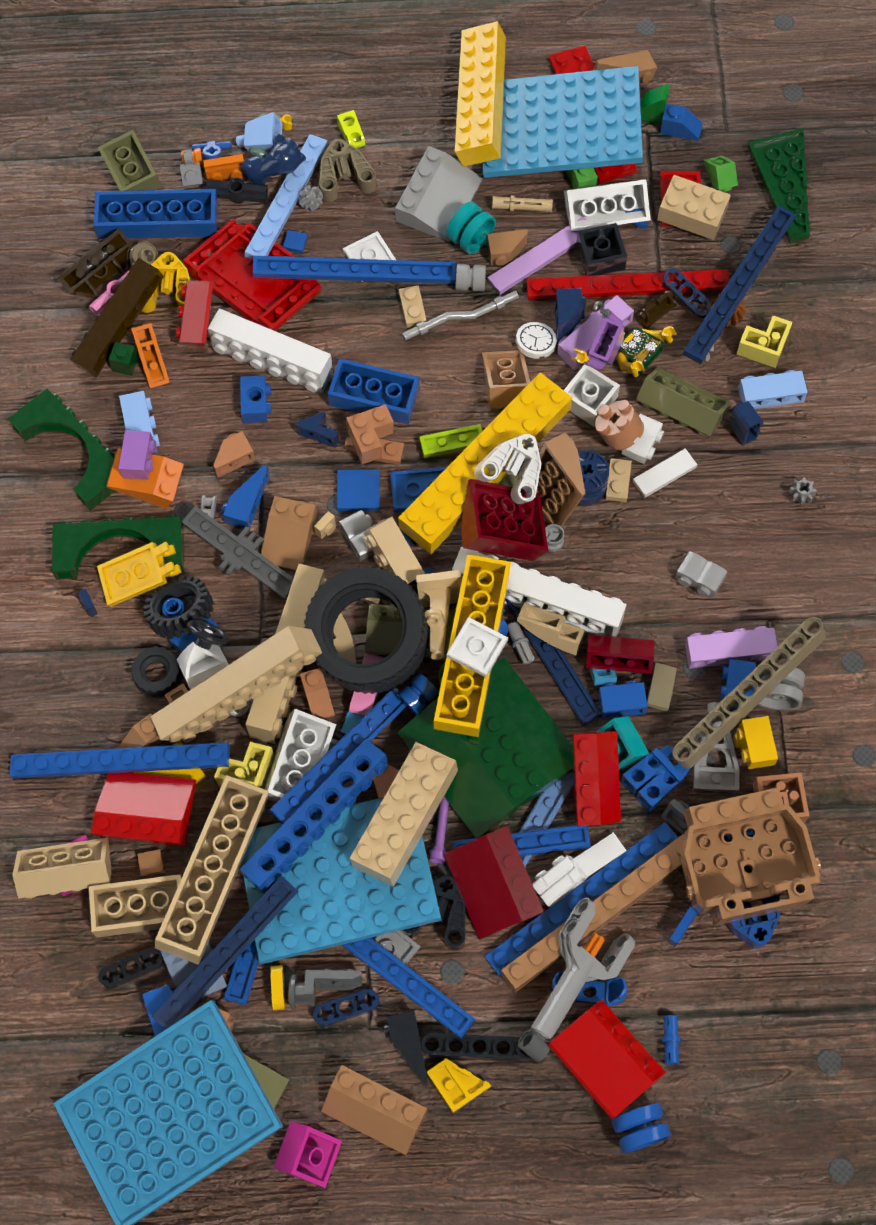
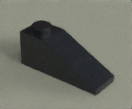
(406, 1040)

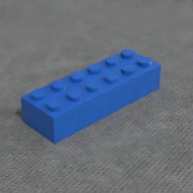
(156, 213)

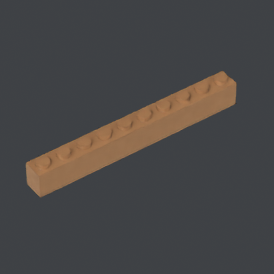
(608, 907)

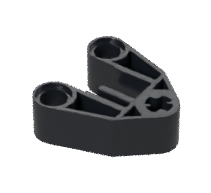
(456, 919)

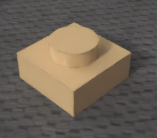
(325, 525)

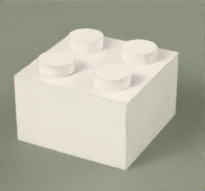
(590, 392)

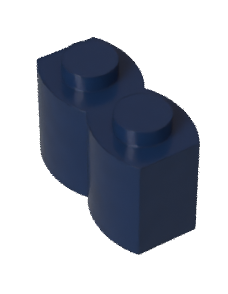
(745, 422)

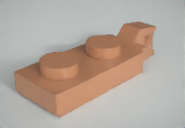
(391, 450)

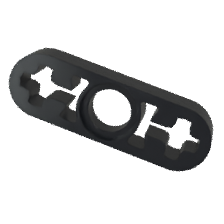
(117, 981)

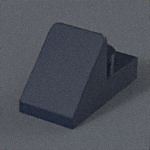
(314, 429)

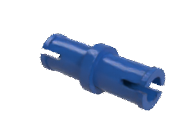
(671, 1040)

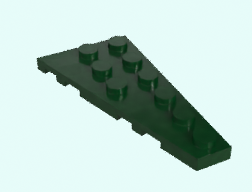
(783, 173)

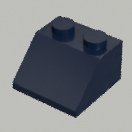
(569, 311)

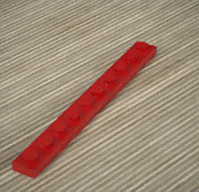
(625, 284)

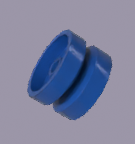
(640, 1125)

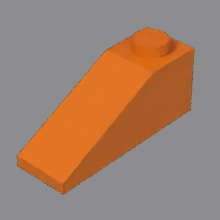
(150, 355)

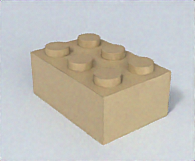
(693, 207)
(392, 550)

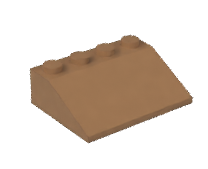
(560, 479)

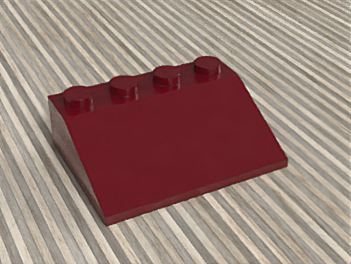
(500, 525)
(493, 882)

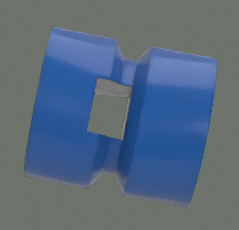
(418, 694)

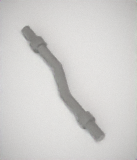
(423, 327)

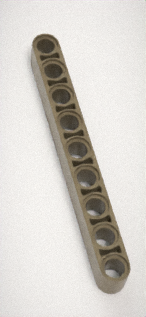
(751, 682)

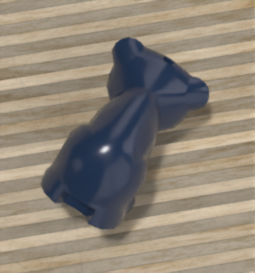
(282, 159)

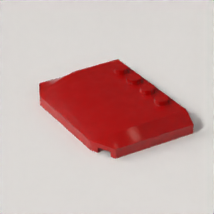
(260, 300)

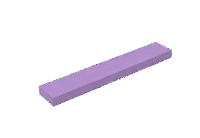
(534, 260)

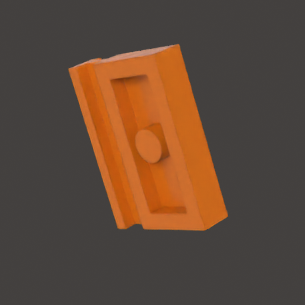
(225, 168)

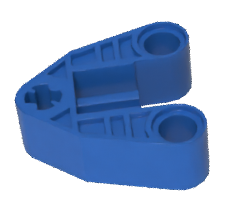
(755, 925)

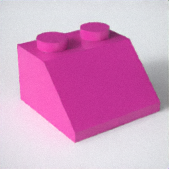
(307, 1154)

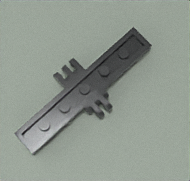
(239, 551)

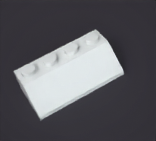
(607, 204)
(299, 749)

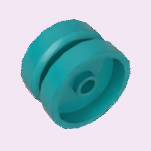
(470, 227)

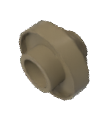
(144, 251)

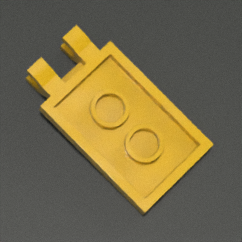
(136, 572)

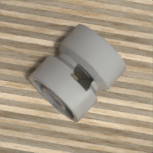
(470, 277)

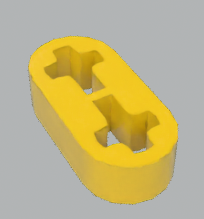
(277, 987)

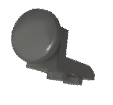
(321, 980)

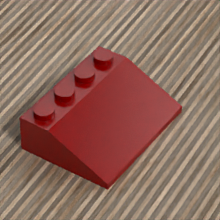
(144, 809)
(606, 1059)

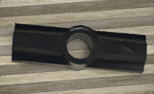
(247, 191)

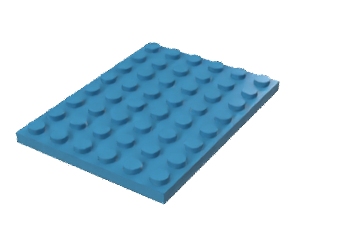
(569, 122)
(337, 900)
(167, 1115)

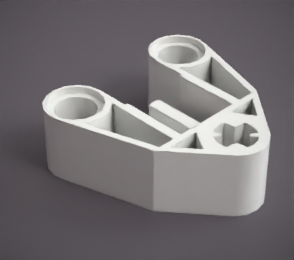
(529, 473)

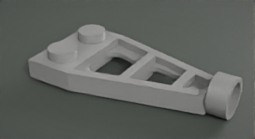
(714, 778)

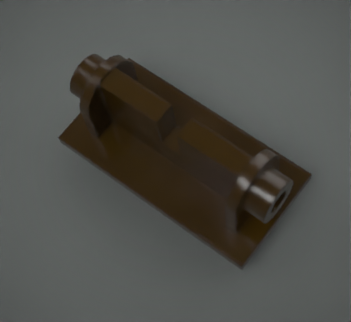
(655, 309)

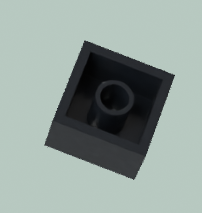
(601, 250)

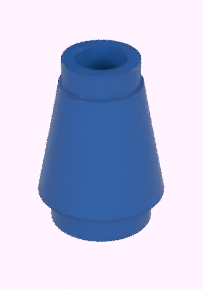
(173, 608)

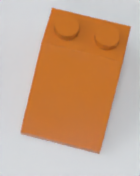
(159, 487)

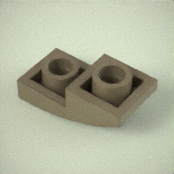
(661, 686)

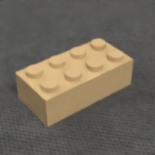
(131, 905)

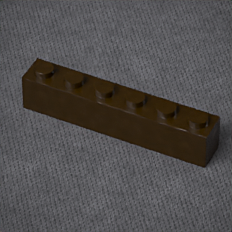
(117, 317)

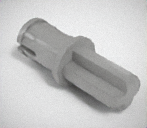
(520, 643)

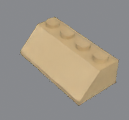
(62, 868)

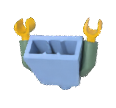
(261, 133)

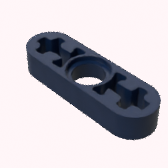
(680, 277)
(350, 998)

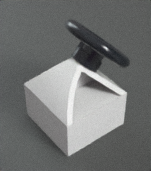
(203, 656)

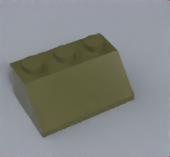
(129, 164)

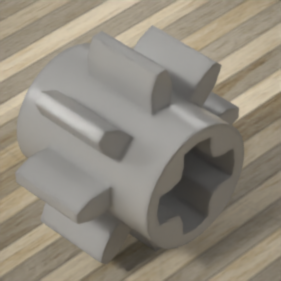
(310, 197)
(802, 491)

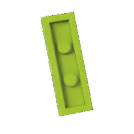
(449, 441)

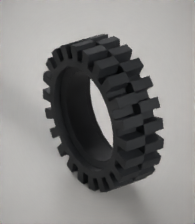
(177, 589)

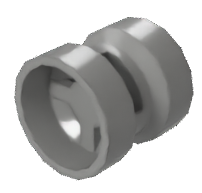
(554, 533)

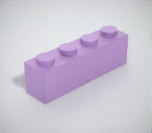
(585, 333)
(720, 647)

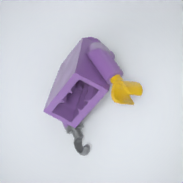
(606, 341)

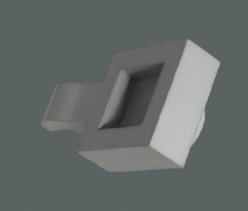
(190, 171)

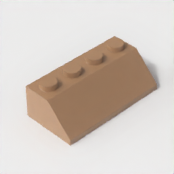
(374, 1110)

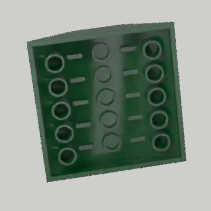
(511, 760)

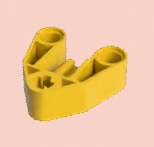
(171, 269)

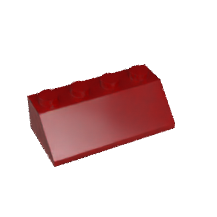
(596, 778)

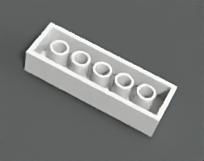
(270, 351)

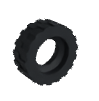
(150, 656)

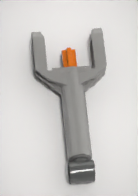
(581, 968)

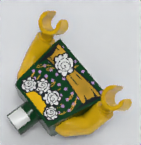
(642, 348)

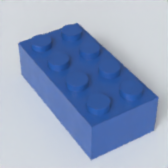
(365, 387)

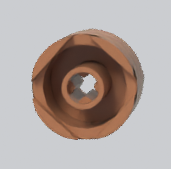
(619, 424)

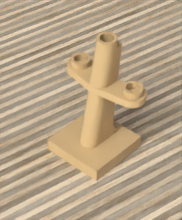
(438, 592)

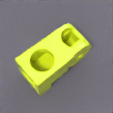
(351, 129)

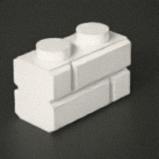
(559, 880)

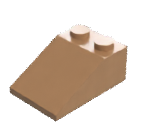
(504, 376)
(288, 532)

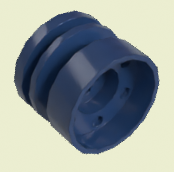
(595, 477)

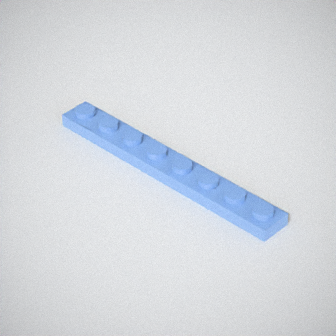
(286, 199)

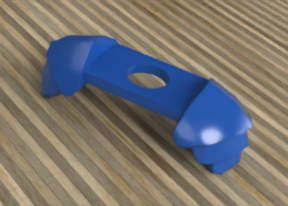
(610, 992)

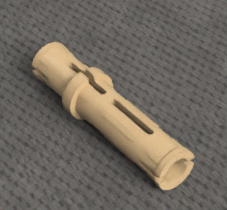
(522, 203)

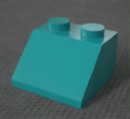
(630, 745)

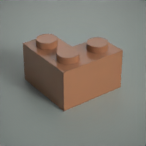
(367, 429)
(791, 791)

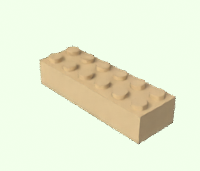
(404, 814)

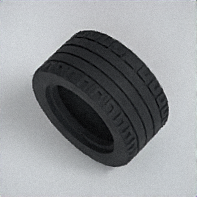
(356, 585)

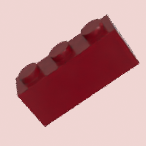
(620, 654)

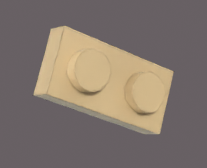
(412, 305)
(618, 480)

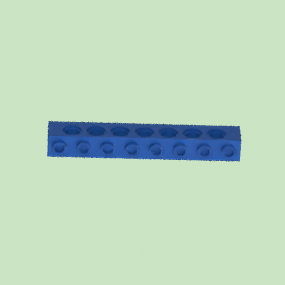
(317, 803)

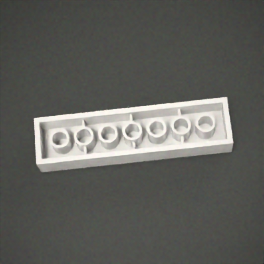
(579, 606)

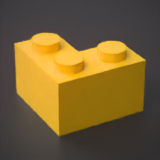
(756, 742)

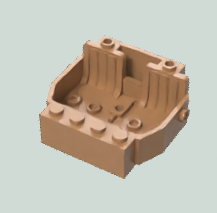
(777, 855)

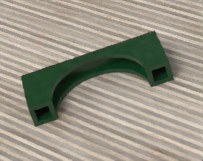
(48, 414)
(75, 540)

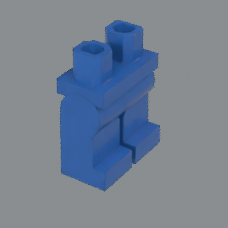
(662, 773)

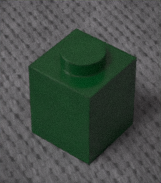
(123, 358)

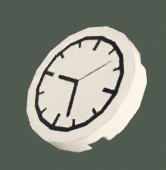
(536, 340)

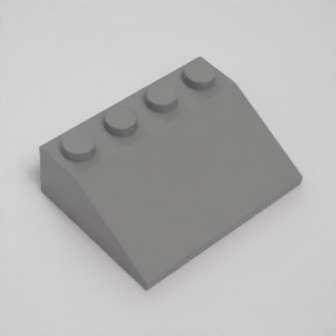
(436, 193)

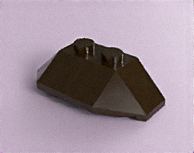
(98, 267)

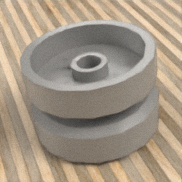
(787, 693)

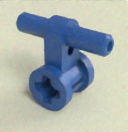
(212, 149)

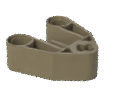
(339, 155)

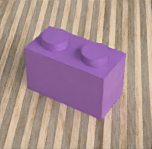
(137, 455)

